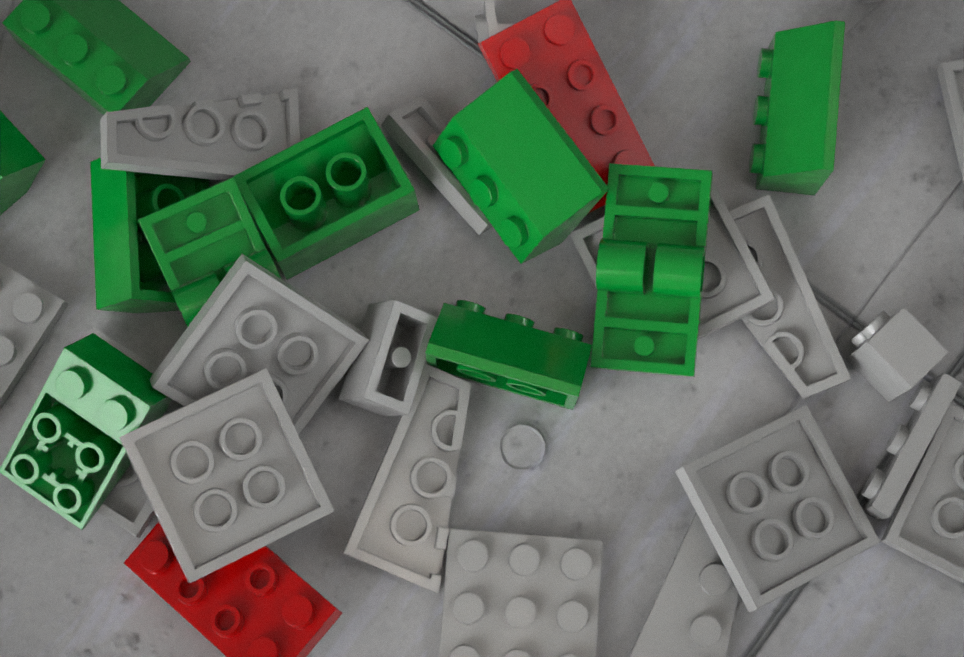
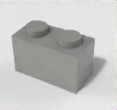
(895, 353)
(392, 362)

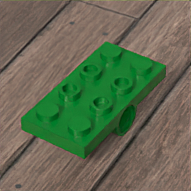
(201, 241)
(651, 270)

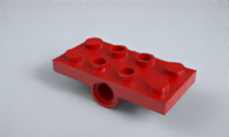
(572, 82)
(242, 608)

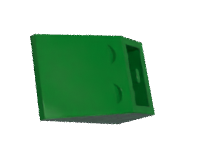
(71, 440)

